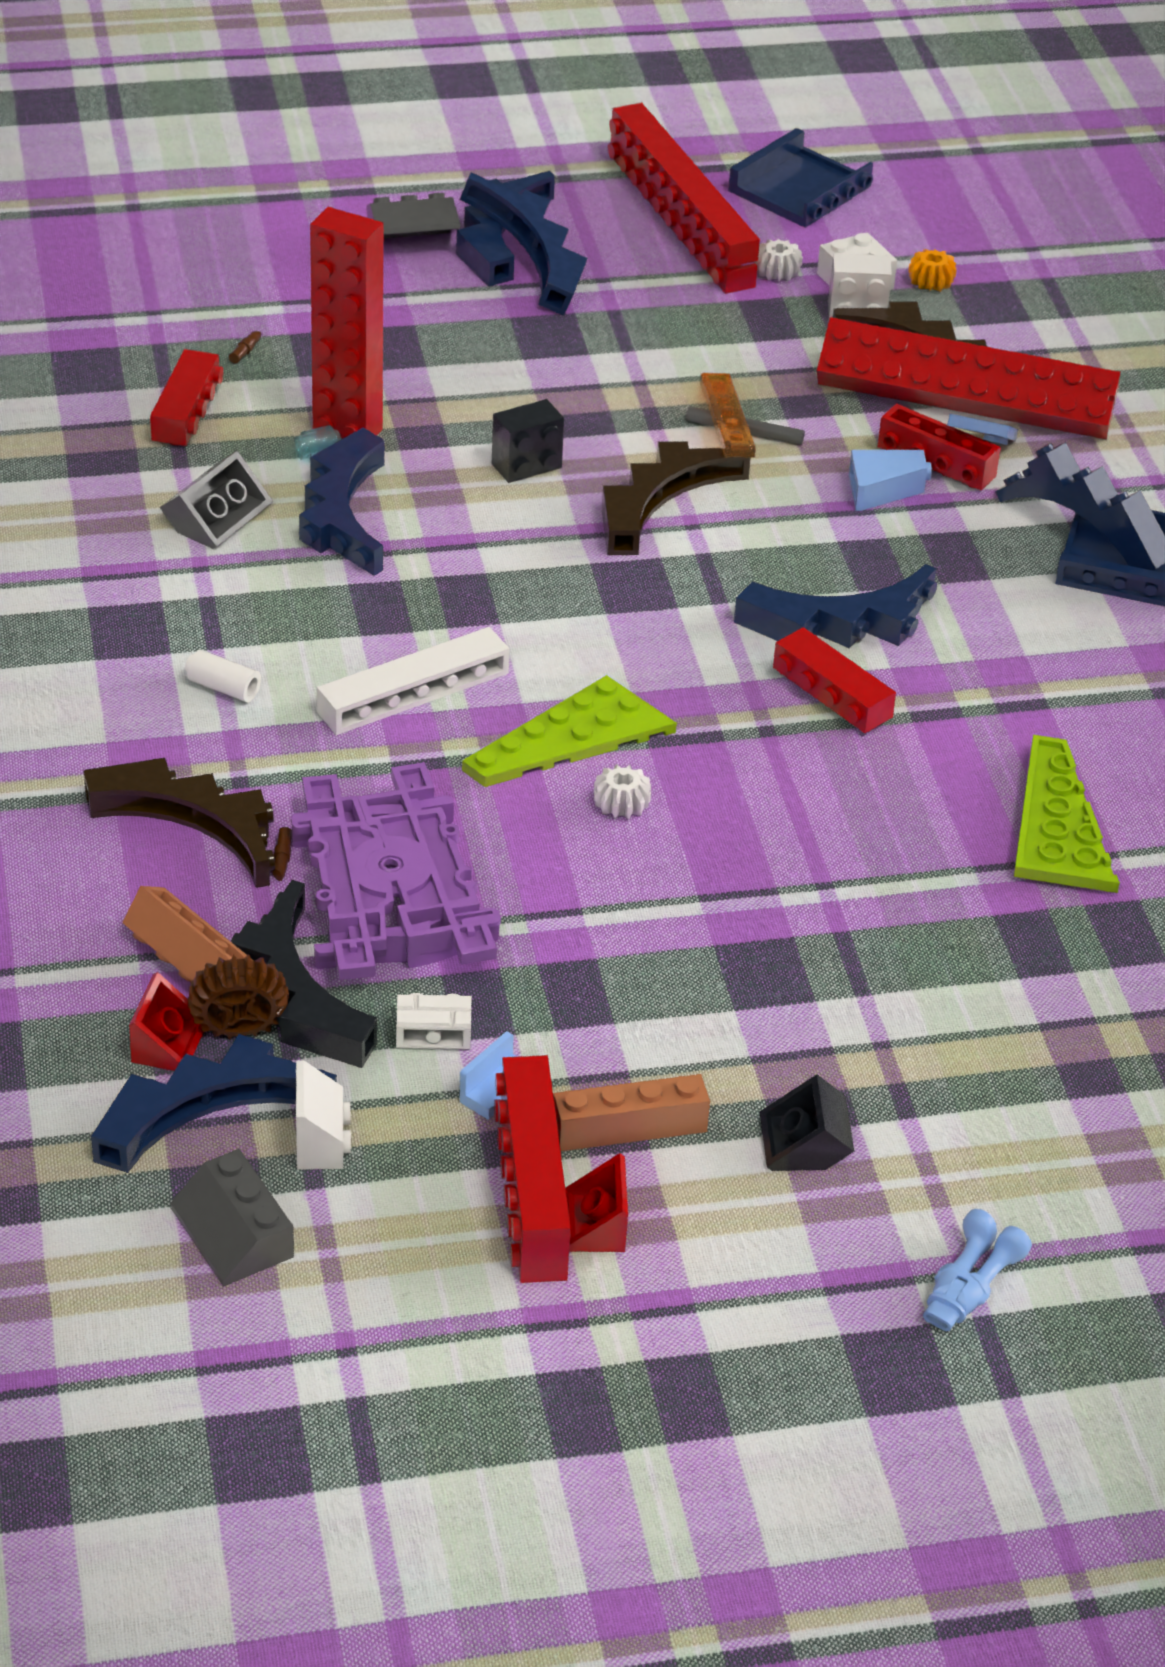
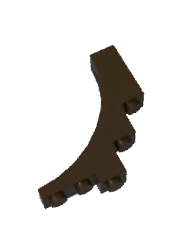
(903, 317)
(653, 484)
(195, 801)

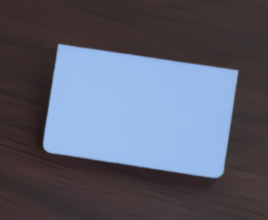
(478, 1077)

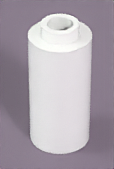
(223, 675)

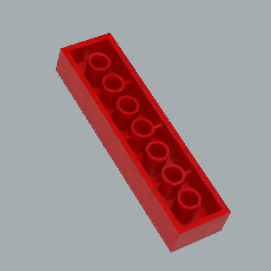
(347, 321)

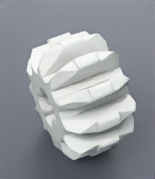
(779, 260)
(622, 791)

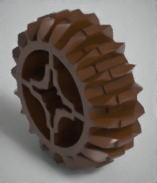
(237, 997)

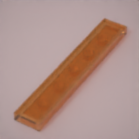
(727, 415)

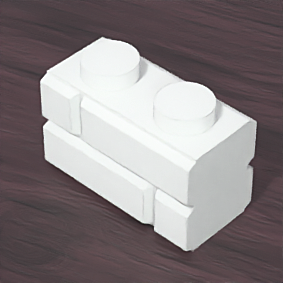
(433, 1021)

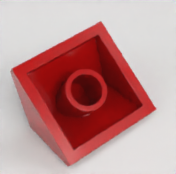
(162, 1027)
(599, 1208)

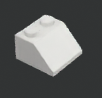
(320, 1120)

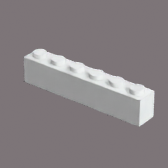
(412, 680)

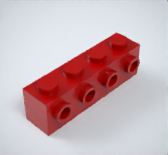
(185, 397)
(947, 448)
(834, 680)

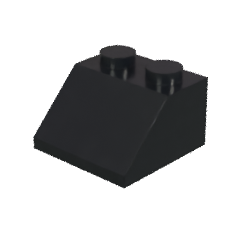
(807, 1128)

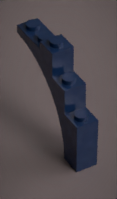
(481, 239)
(542, 239)
(327, 513)
(1120, 517)
(841, 619)
(198, 1087)

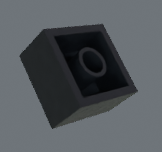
(527, 440)

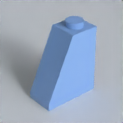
(886, 476)

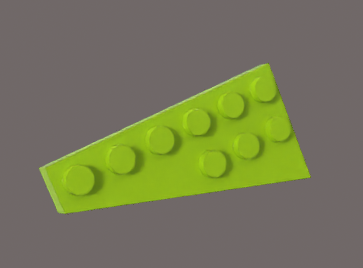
(574, 730)
(1058, 827)

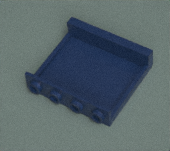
(796, 180)
(1097, 566)

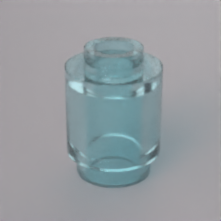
(314, 441)

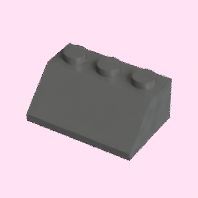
(415, 216)
(217, 502)
(234, 1219)

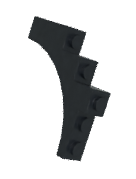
(313, 1016)

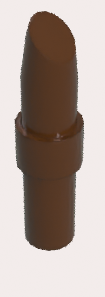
(244, 347)
(282, 852)

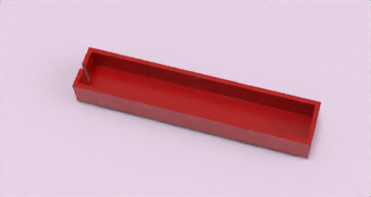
(684, 198)
(968, 378)

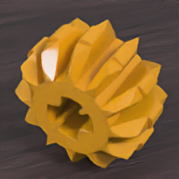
(932, 270)

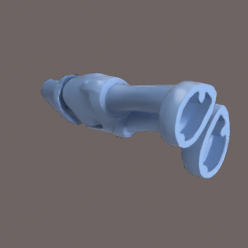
(958, 1290)

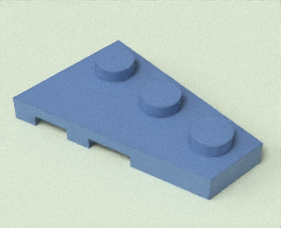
(992, 431)

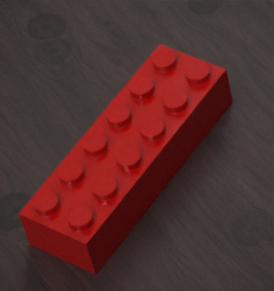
(533, 1169)

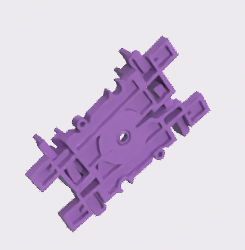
(402, 829)

